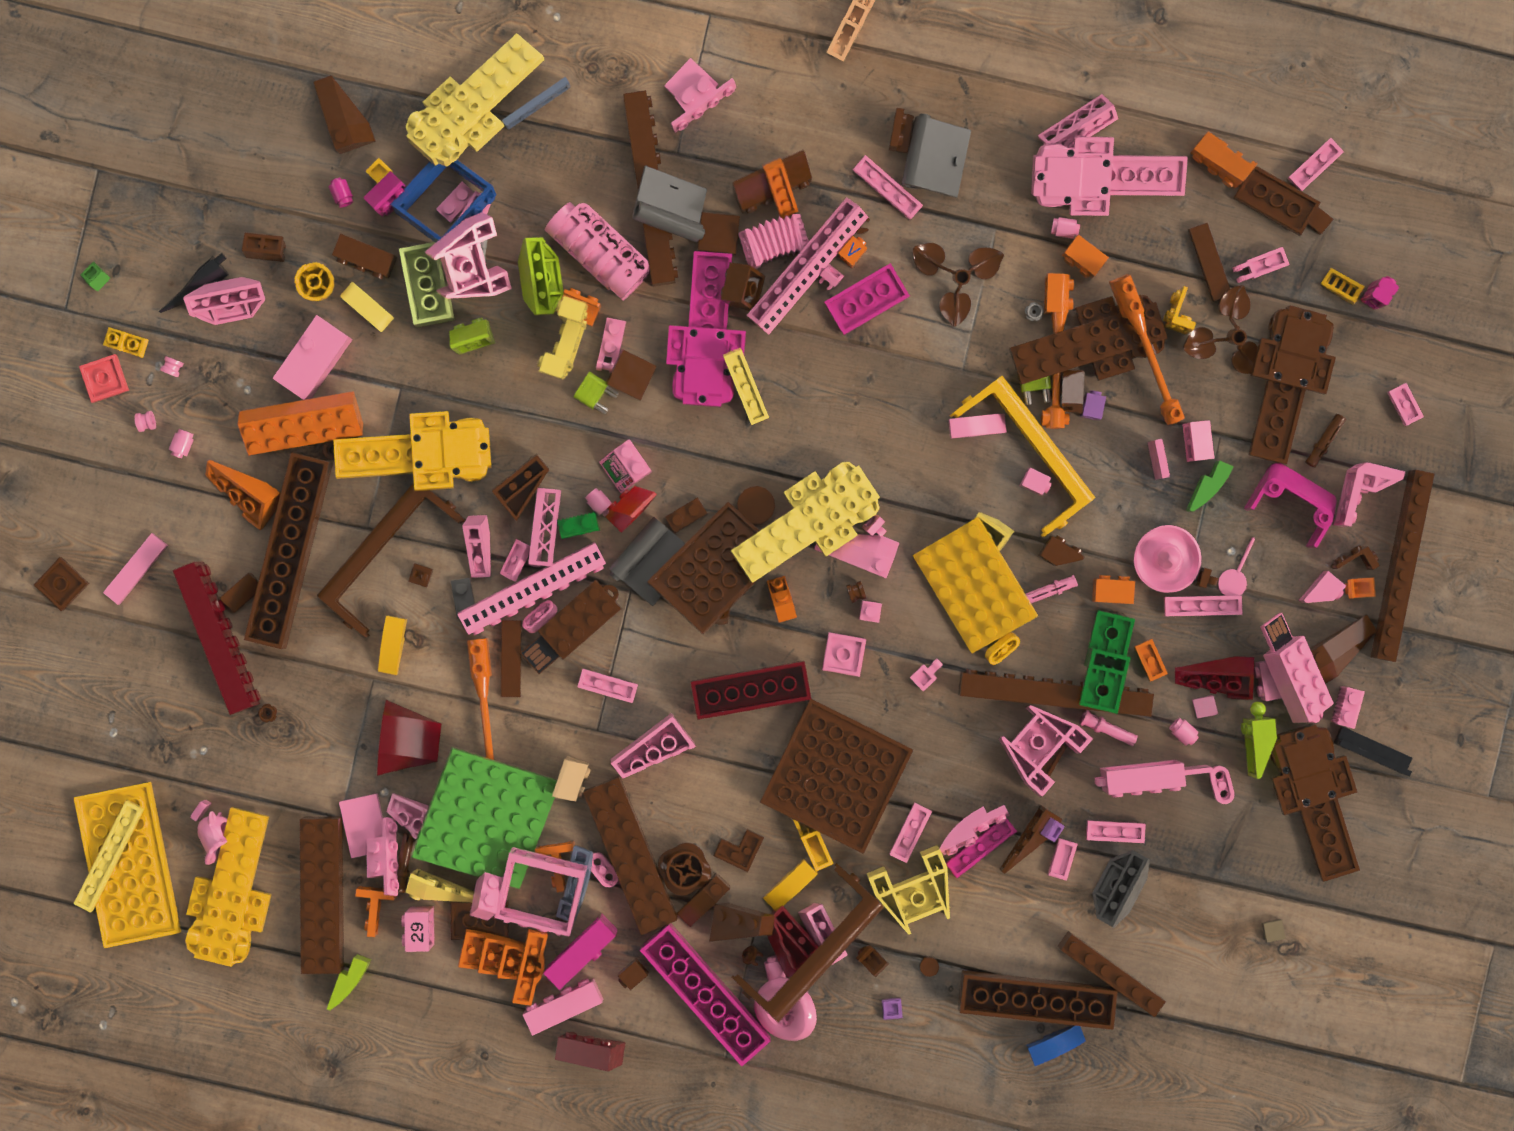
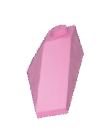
(868, 553)
(407, 813)

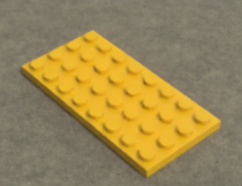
(139, 893)

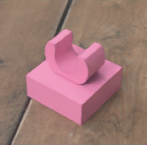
(831, 275)
(874, 525)

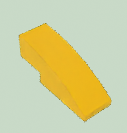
(392, 645)
(815, 846)
(790, 885)

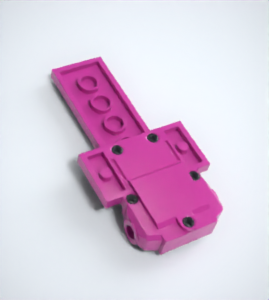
(699, 349)

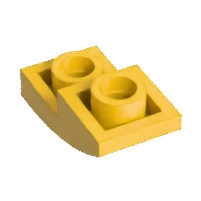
(125, 342)

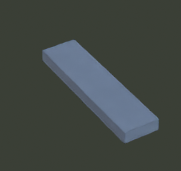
(536, 103)

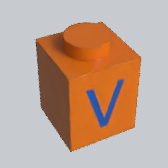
(852, 251)

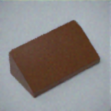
(240, 592)

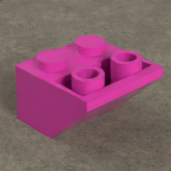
(384, 194)

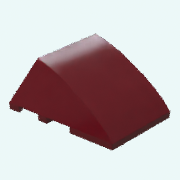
(406, 739)

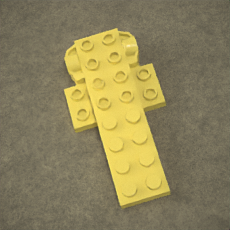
(461, 113)
(820, 513)

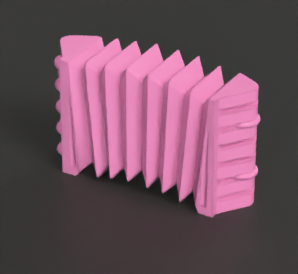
(773, 240)

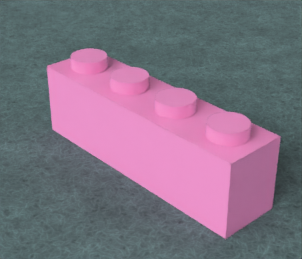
(563, 1006)

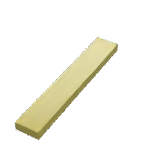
(108, 856)

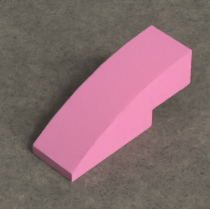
(977, 426)

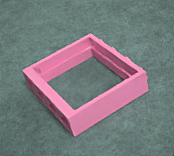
(547, 863)

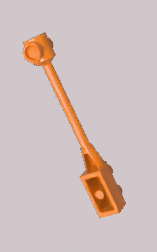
(1058, 305)
(1132, 308)
(480, 672)

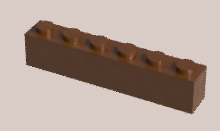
(1111, 974)

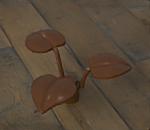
(954, 305)
(1200, 341)

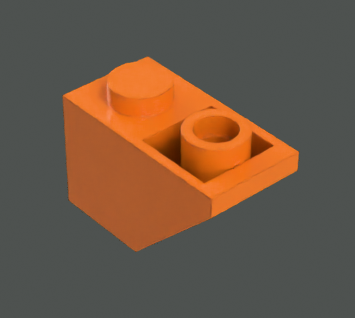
(781, 599)

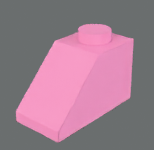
(1324, 588)

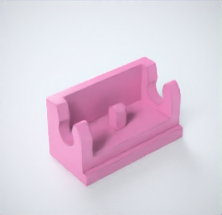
(1198, 441)

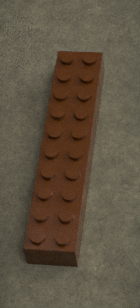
(288, 551)

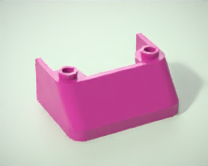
(1281, 477)

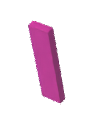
(983, 846)

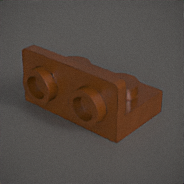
(901, 131)

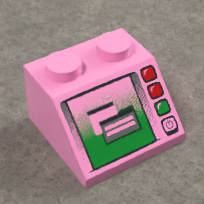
(625, 466)

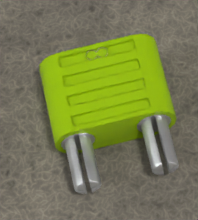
(1040, 384)
(592, 390)

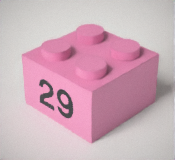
(418, 929)

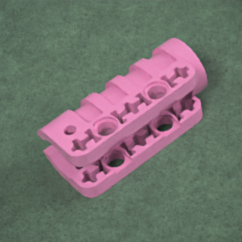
(595, 251)

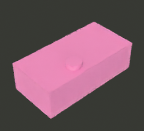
(312, 358)

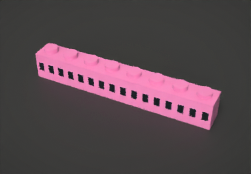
(807, 265)
(532, 588)

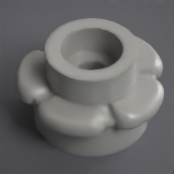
(1034, 306)

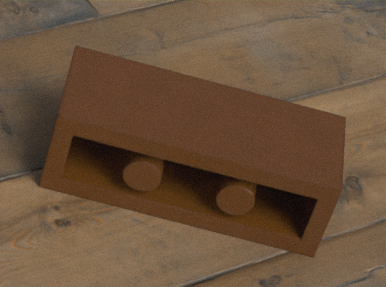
(364, 257)

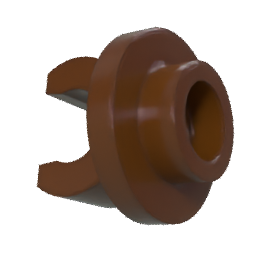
(749, 955)

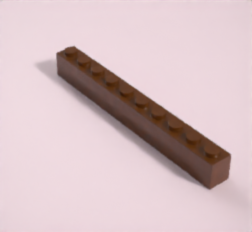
(644, 154)
(1402, 565)
(1046, 692)

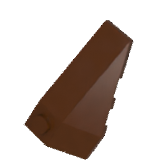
(344, 120)
(1341, 647)
(1030, 838)

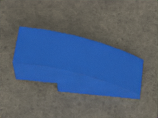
(1055, 1044)

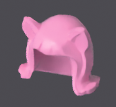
(211, 835)

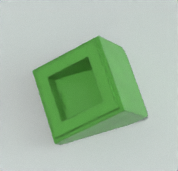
(95, 276)

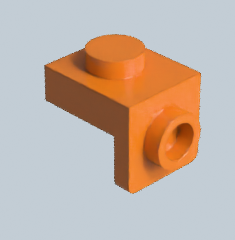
(1360, 587)

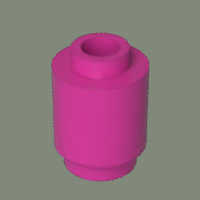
(341, 192)

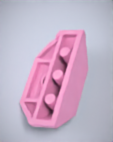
(225, 300)

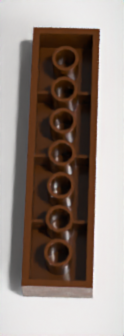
(630, 855)
(321, 895)
(1037, 1000)

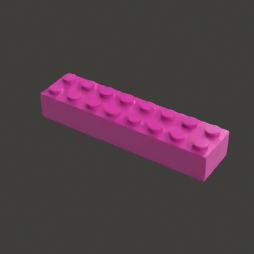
(705, 994)

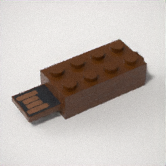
(572, 625)

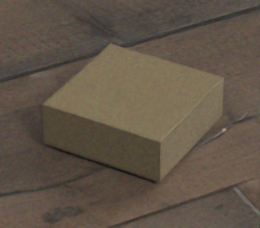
(1273, 930)

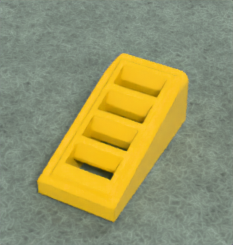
(1346, 280)

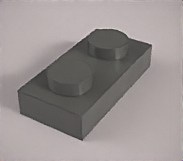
(462, 594)

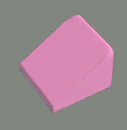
(1205, 706)

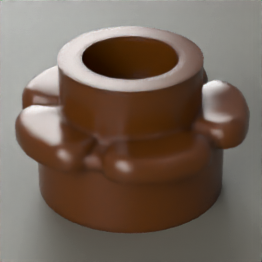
(262, 713)

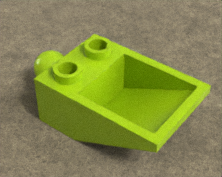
(1259, 739)

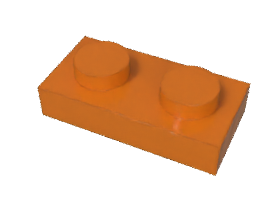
(1150, 660)

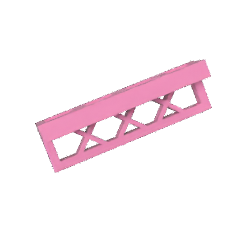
(1082, 127)
(539, 527)

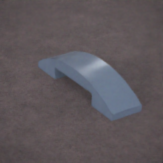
(580, 856)

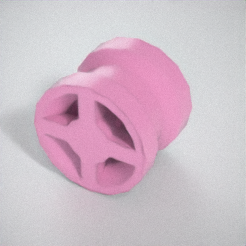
(171, 366)
(145, 421)

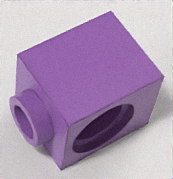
(1093, 405)

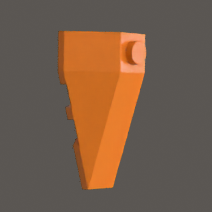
(251, 495)

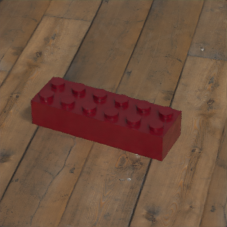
(750, 690)

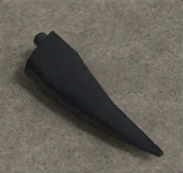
(209, 272)

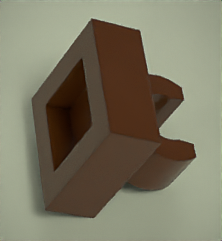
(420, 575)
(1204, 578)

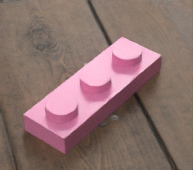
(1315, 164)
(607, 685)
(1115, 831)
(910, 832)

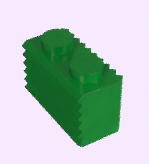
(578, 525)

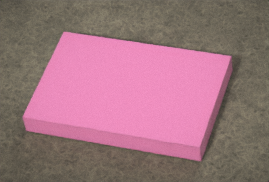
(361, 821)

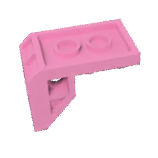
(1362, 479)

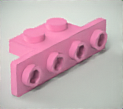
(698, 99)
(383, 857)

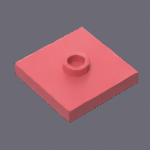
(104, 378)

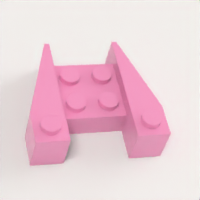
(465, 262)
(1038, 743)

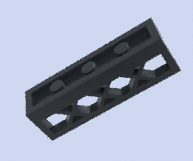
(1373, 751)

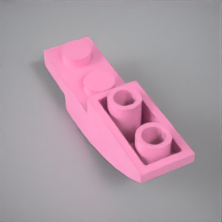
(965, 832)

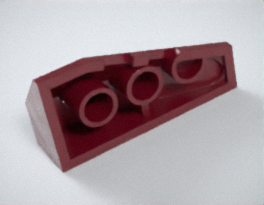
(1226, 675)

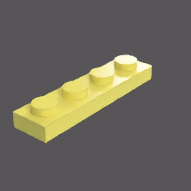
(745, 386)

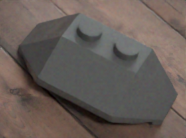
(1120, 887)

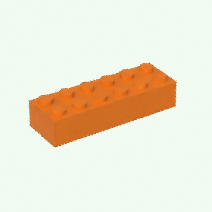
(300, 423)

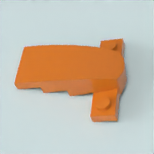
(507, 959)

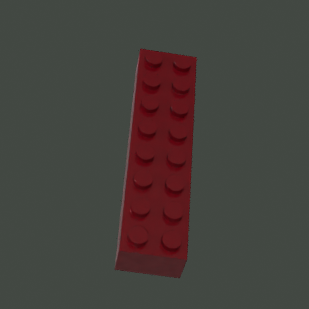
(217, 637)

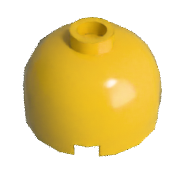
(314, 282)

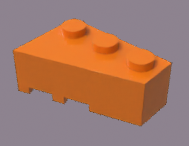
(1222, 160)

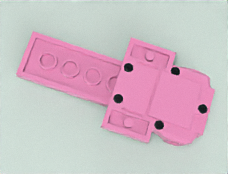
(1091, 173)

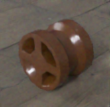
(856, 592)

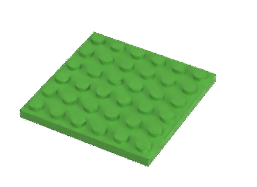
(483, 813)

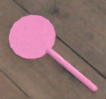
(1232, 581)

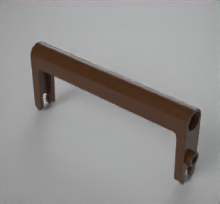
(372, 546)
(822, 957)

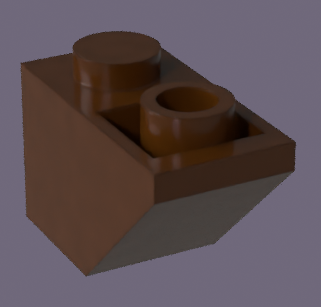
(1058, 553)

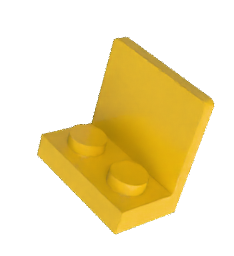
(1172, 321)

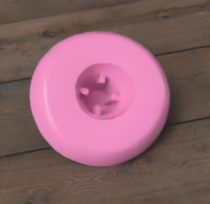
(1167, 559)
(796, 1023)

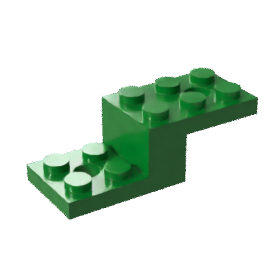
(1107, 662)

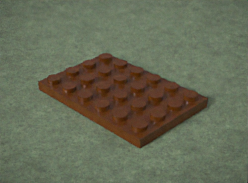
(704, 575)

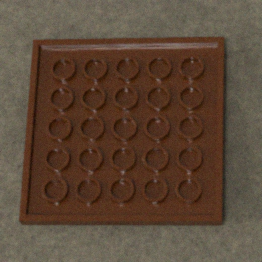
(836, 776)

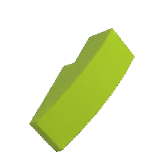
(348, 980)

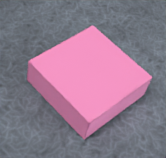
(200, 810)

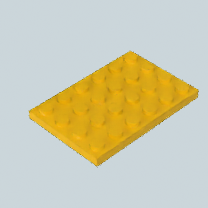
(975, 585)

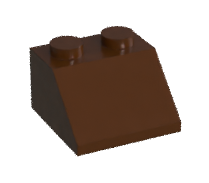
(742, 286)

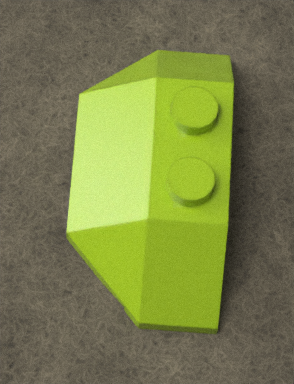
(540, 276)

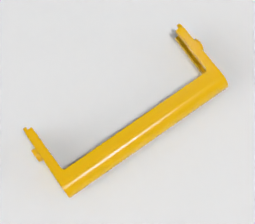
(1042, 445)

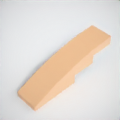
(849, 28)

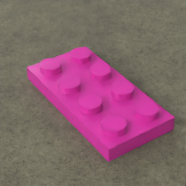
(867, 299)

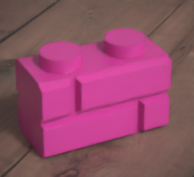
(1380, 292)

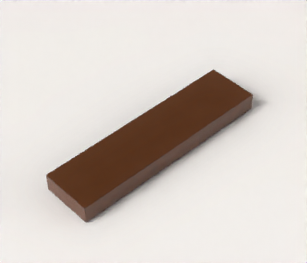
(1209, 261)
(511, 658)

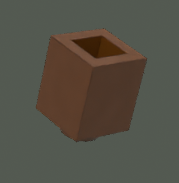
(632, 974)

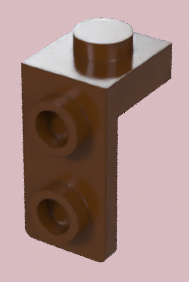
(1368, 557)

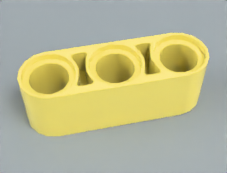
(366, 307)

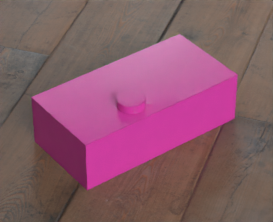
(581, 951)

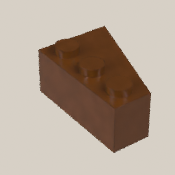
(520, 486)

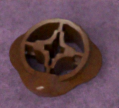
(703, 875)

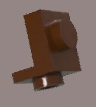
(872, 960)

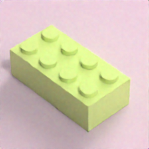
(422, 279)

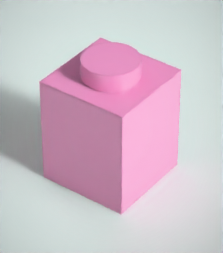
(1036, 482)
(870, 611)

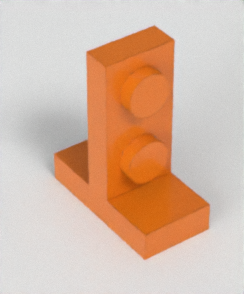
(555, 850)
(373, 907)

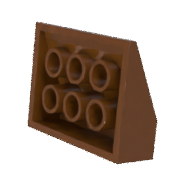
(754, 188)

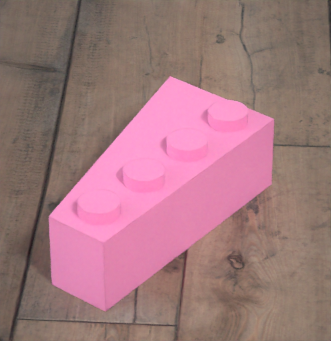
(653, 747)

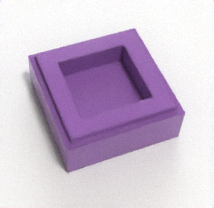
(1052, 829)
(892, 1008)

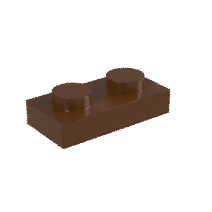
(686, 515)

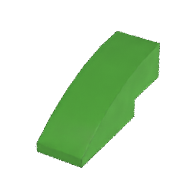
(1209, 485)

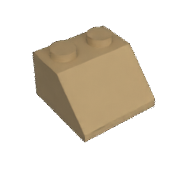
(571, 779)

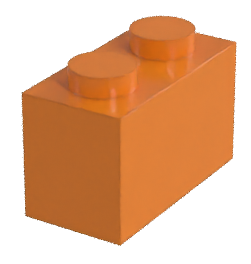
(1084, 257)
(1113, 590)

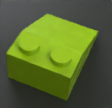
(471, 336)

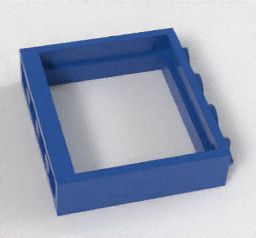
(425, 179)

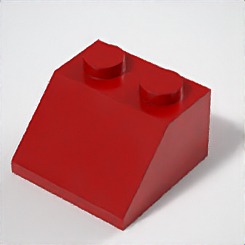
(629, 507)

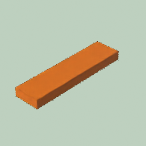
(780, 188)

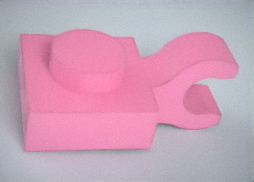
(925, 676)

